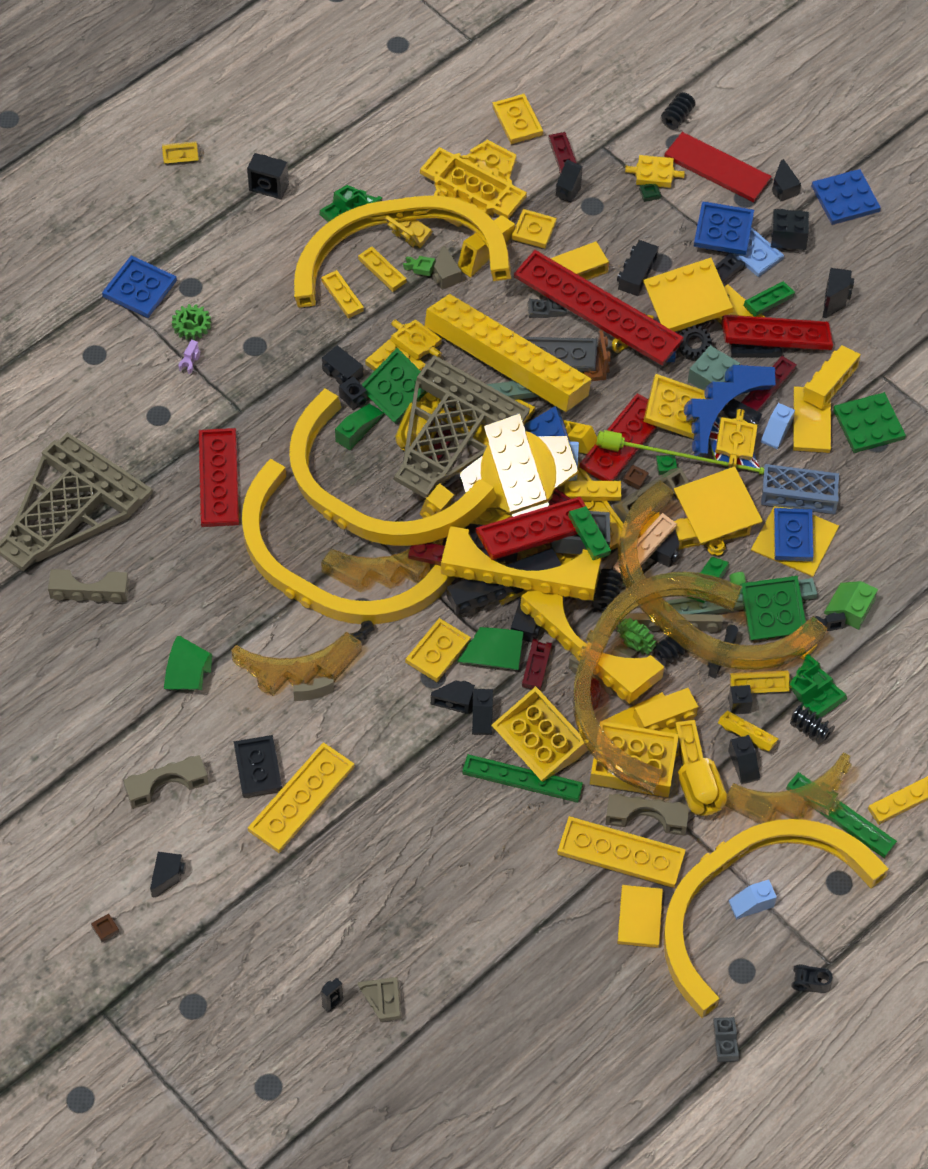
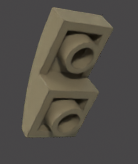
(320, 688)

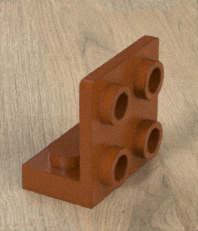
(602, 360)

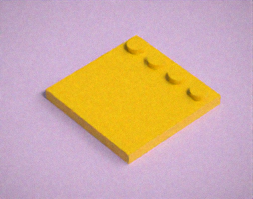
(688, 295)

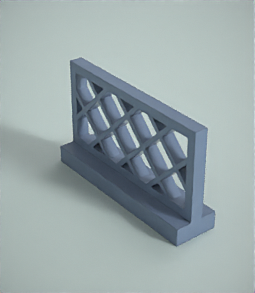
(800, 499)

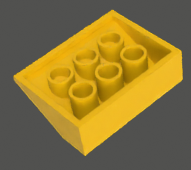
(540, 735)
(643, 744)

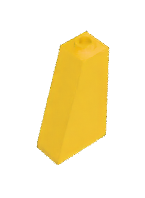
(475, 252)

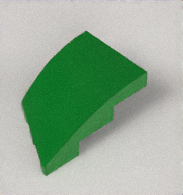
(345, 200)
(494, 648)
(186, 666)
(816, 688)

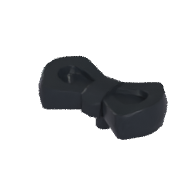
(366, 627)

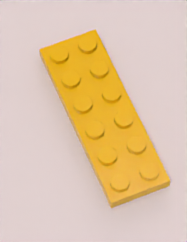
(301, 797)
(621, 852)

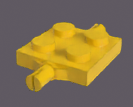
(654, 171)
(416, 339)
(736, 438)

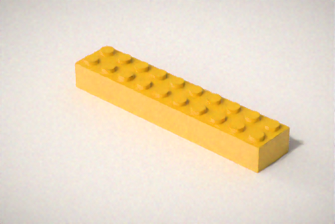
(508, 352)

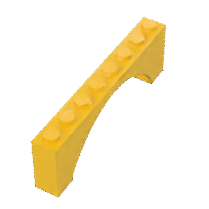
(467, 561)
(624, 675)

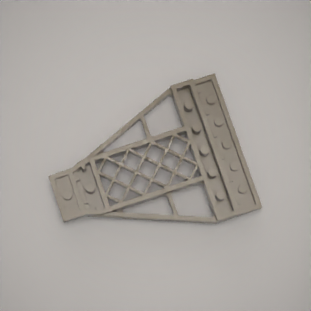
(470, 398)
(93, 474)

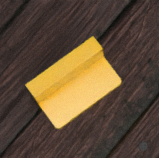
(180, 152)

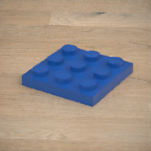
(846, 196)
(724, 228)
(139, 286)

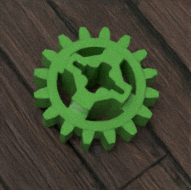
(191, 322)
(636, 636)

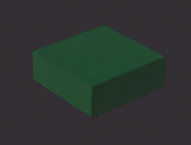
(649, 192)

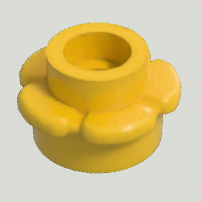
(716, 543)

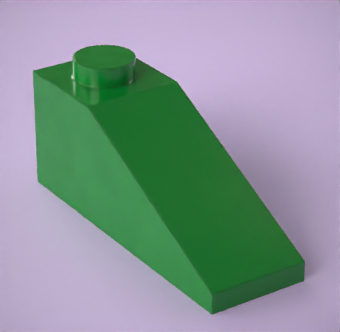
(357, 425)

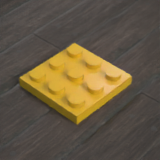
(667, 405)

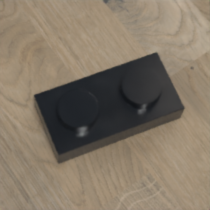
(332, 994)

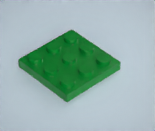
(393, 385)
(869, 422)
(772, 607)

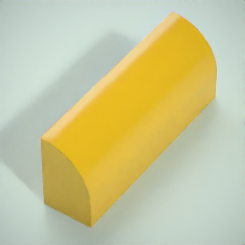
(585, 261)

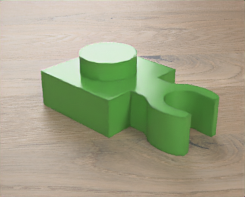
(421, 266)

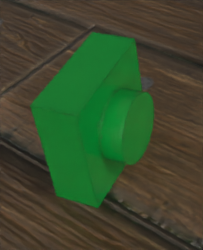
(665, 463)

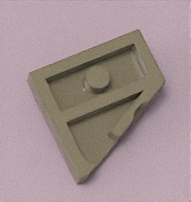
(383, 997)

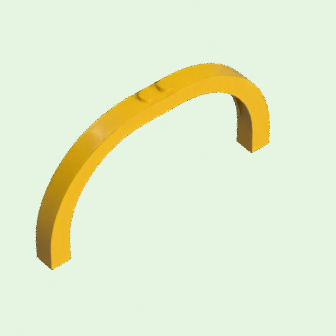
(399, 210)
(404, 533)
(311, 596)
(794, 831)

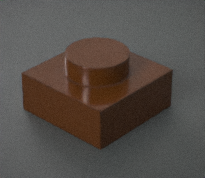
(636, 477)
(105, 927)

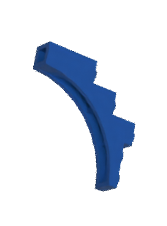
(704, 412)

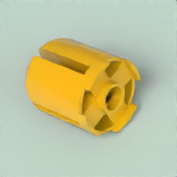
(418, 424)
(702, 787)

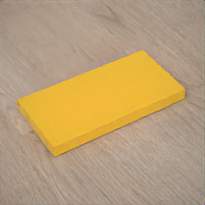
(810, 425)

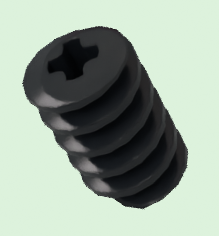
(678, 110)
(607, 588)
(667, 649)
(811, 725)

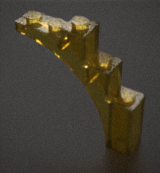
(386, 570)
(274, 672)
(792, 803)

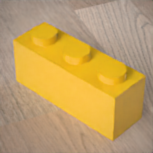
(666, 711)

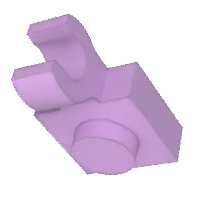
(190, 355)

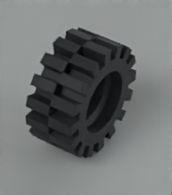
(692, 333)

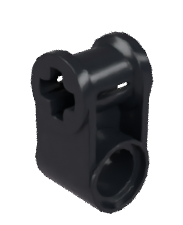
(810, 979)

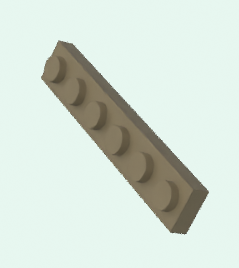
(701, 621)

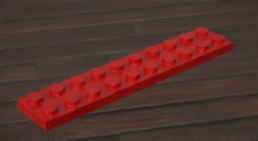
(598, 307)

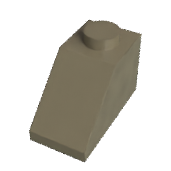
(446, 270)

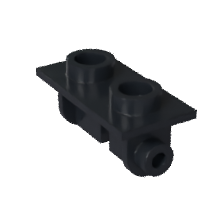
(750, 415)

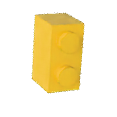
(436, 501)

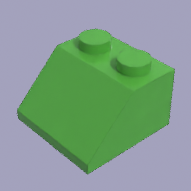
(854, 600)

